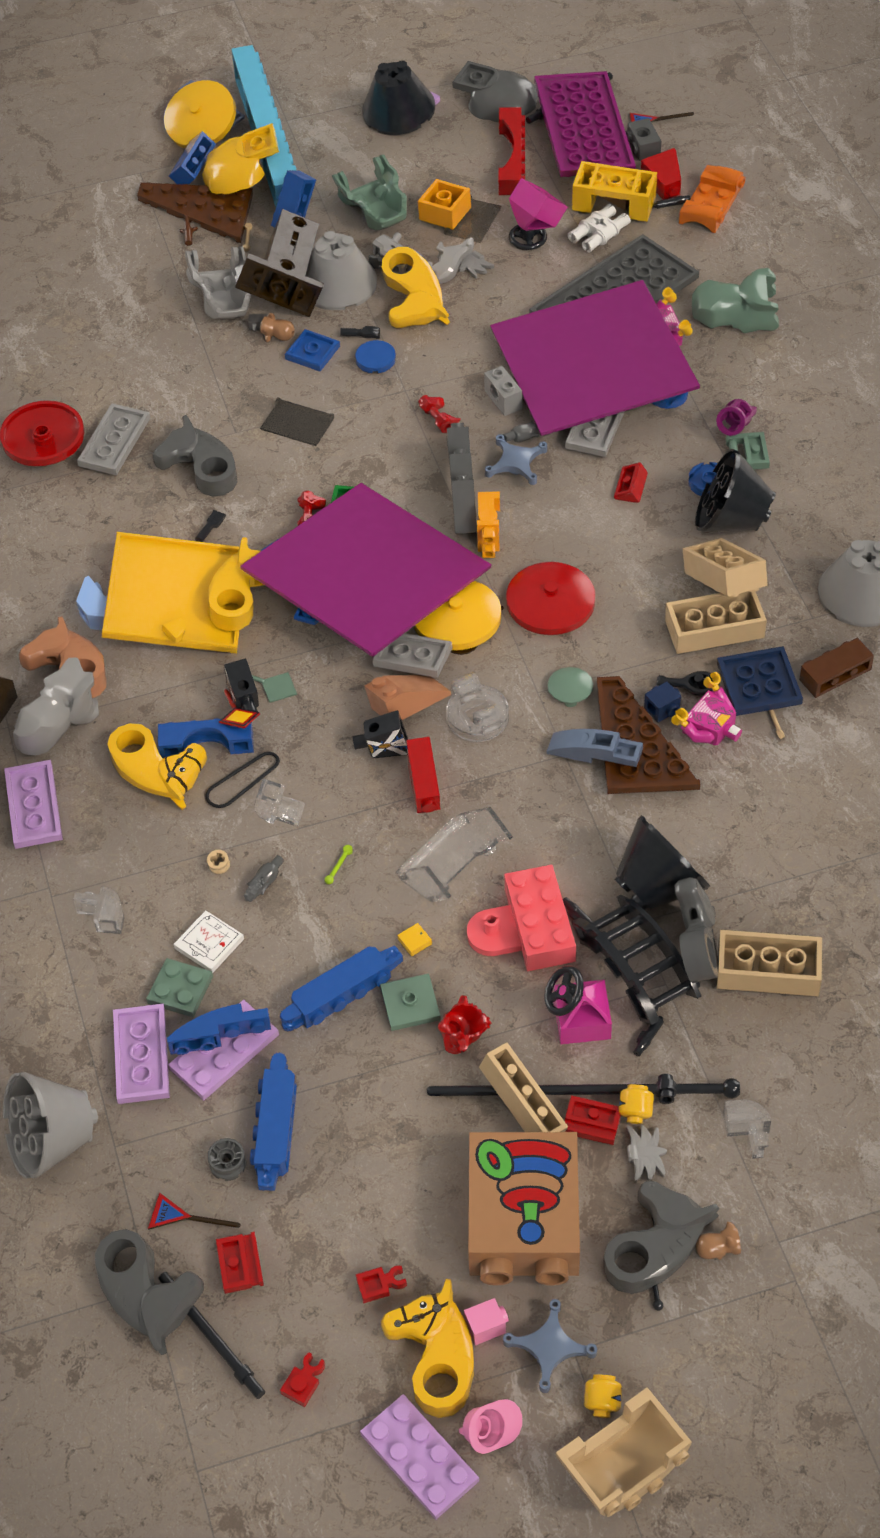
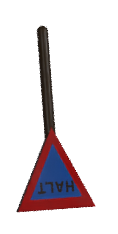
(635, 117)
(167, 1213)

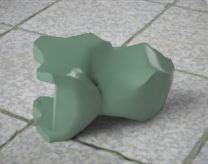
(380, 199)
(738, 305)

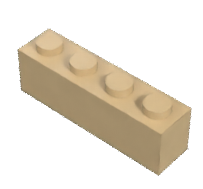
(520, 1091)

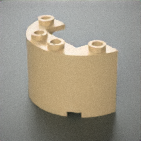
(627, 1455)

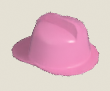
(492, 1425)

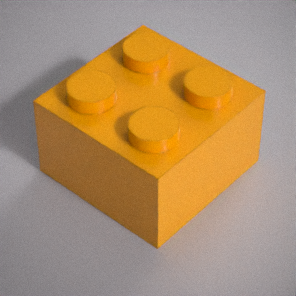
(444, 204)

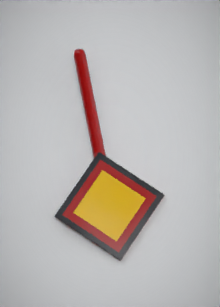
(238, 716)

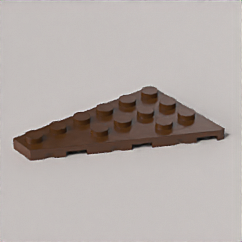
(215, 212)
(659, 764)

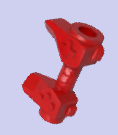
(431, 405)
(307, 502)

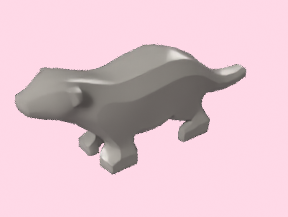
(450, 259)

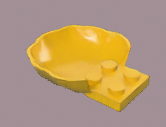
(236, 161)

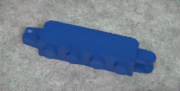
(339, 987)
(275, 1123)

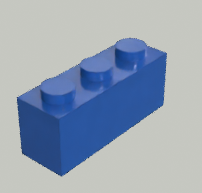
(192, 159)
(294, 194)

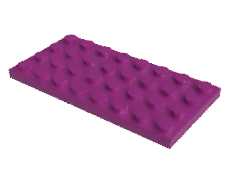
(583, 121)

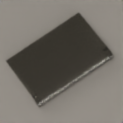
(476, 221)
(297, 422)

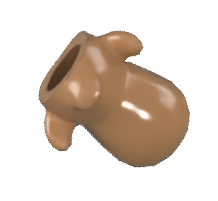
(278, 328)
(718, 1244)

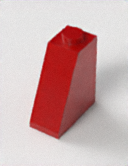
(667, 171)
(423, 774)

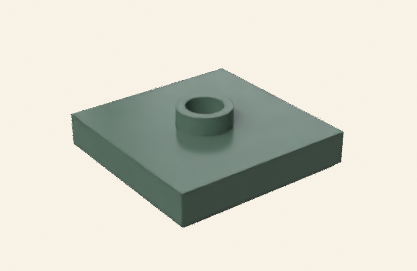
(410, 1002)

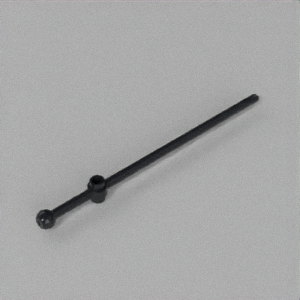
(664, 1088)

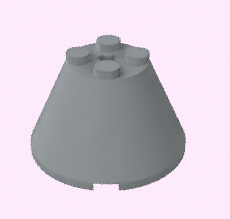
(343, 270)
(853, 585)
(45, 1122)

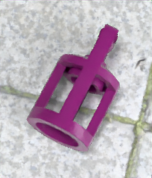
(737, 414)

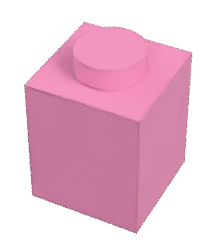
(486, 1321)

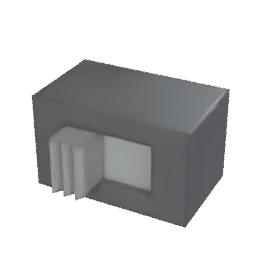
(255, 320)

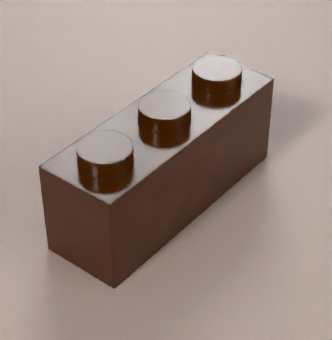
(836, 667)

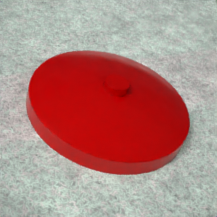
(42, 433)
(550, 598)

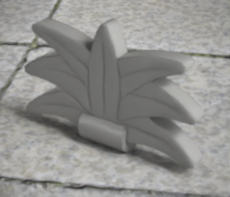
(475, 264)
(645, 1153)

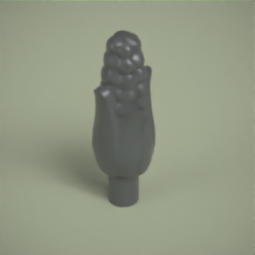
(522, 432)
(263, 879)

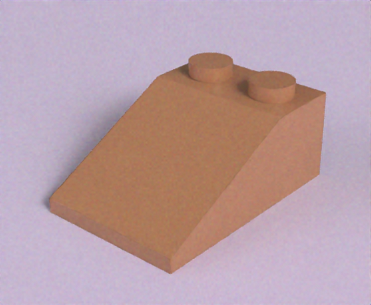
(404, 693)

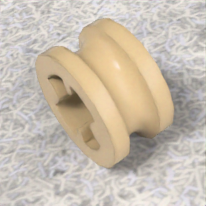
(213, 857)

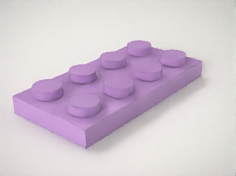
(33, 804)
(141, 1054)
(210, 1069)
(419, 1456)

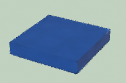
(312, 350)

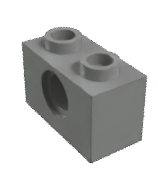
(503, 390)

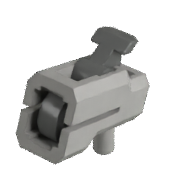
(381, 246)

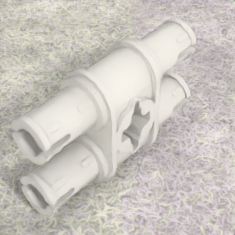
(599, 228)

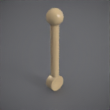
(248, 226)
(779, 732)

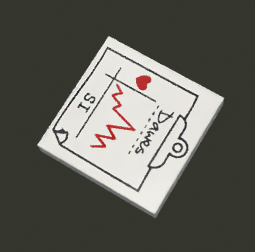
(208, 941)

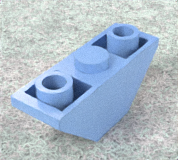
(92, 604)

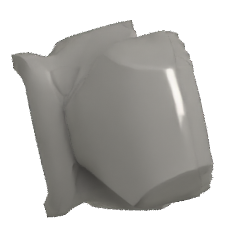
(218, 286)
(61, 702)

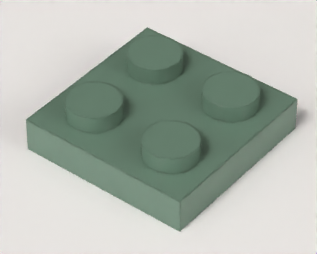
(180, 987)

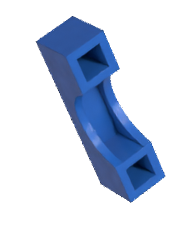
(176, 736)

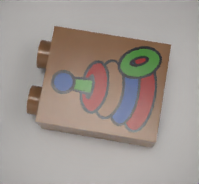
(523, 1206)

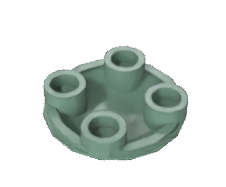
(570, 685)

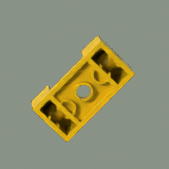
(631, 185)

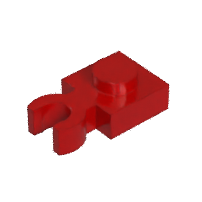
(376, 1284)
(302, 1383)

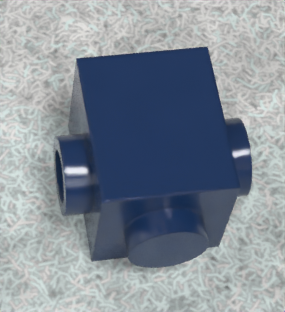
(662, 701)

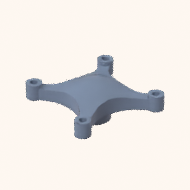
(516, 459)
(550, 1346)

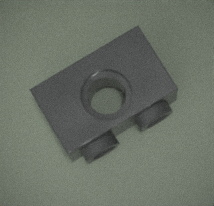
(643, 138)

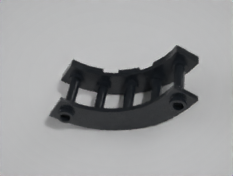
(617, 960)

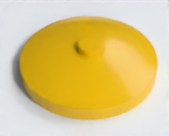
(200, 108)
(465, 618)

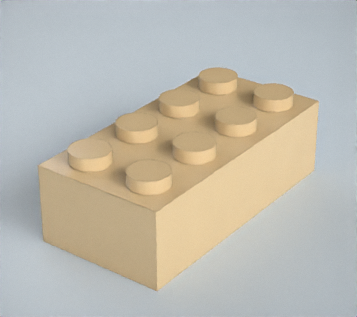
(725, 567)
(714, 621)
(769, 963)

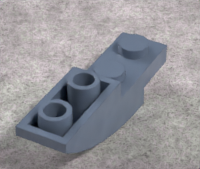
(595, 743)

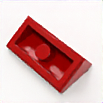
(631, 483)

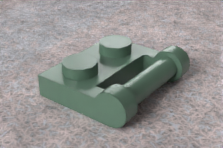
(754, 448)

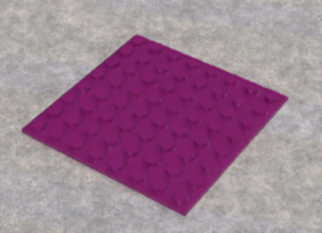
(593, 357)
(366, 568)

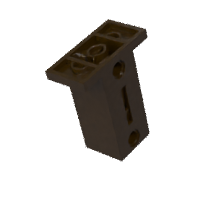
(282, 272)

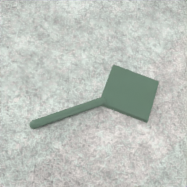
(277, 687)

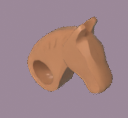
(58, 645)

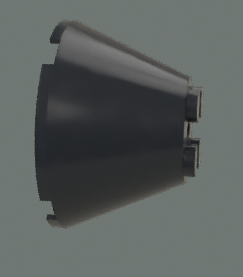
(397, 100)
(735, 497)
(653, 867)

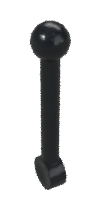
(657, 1304)

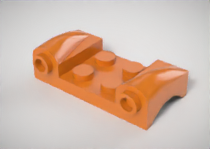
(712, 197)

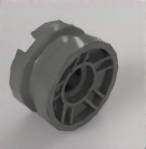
(219, 1151)

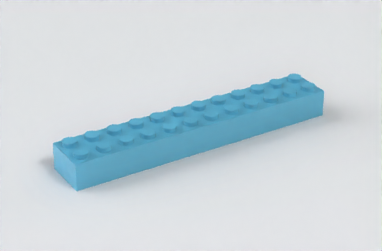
(261, 112)

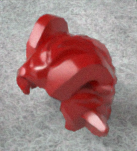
(462, 1026)

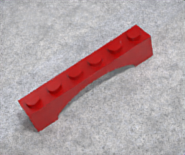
(513, 128)

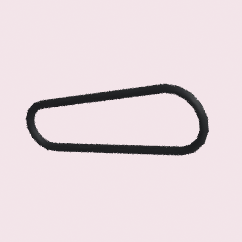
(249, 786)

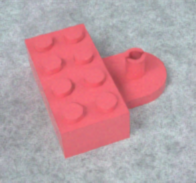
(530, 923)

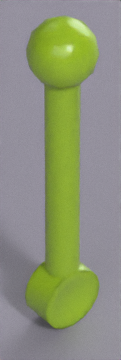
(347, 850)

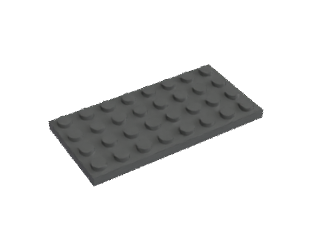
(634, 262)

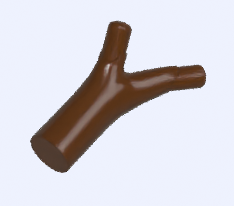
(188, 232)

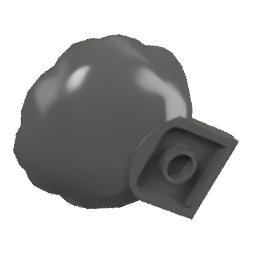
(495, 89)

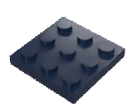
(759, 680)

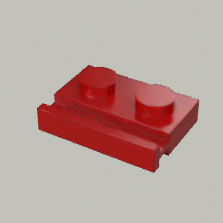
(592, 1119)
(239, 1262)

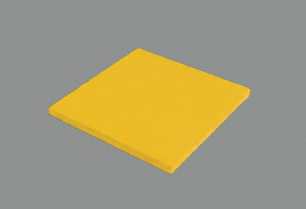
(161, 581)

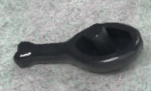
(692, 682)

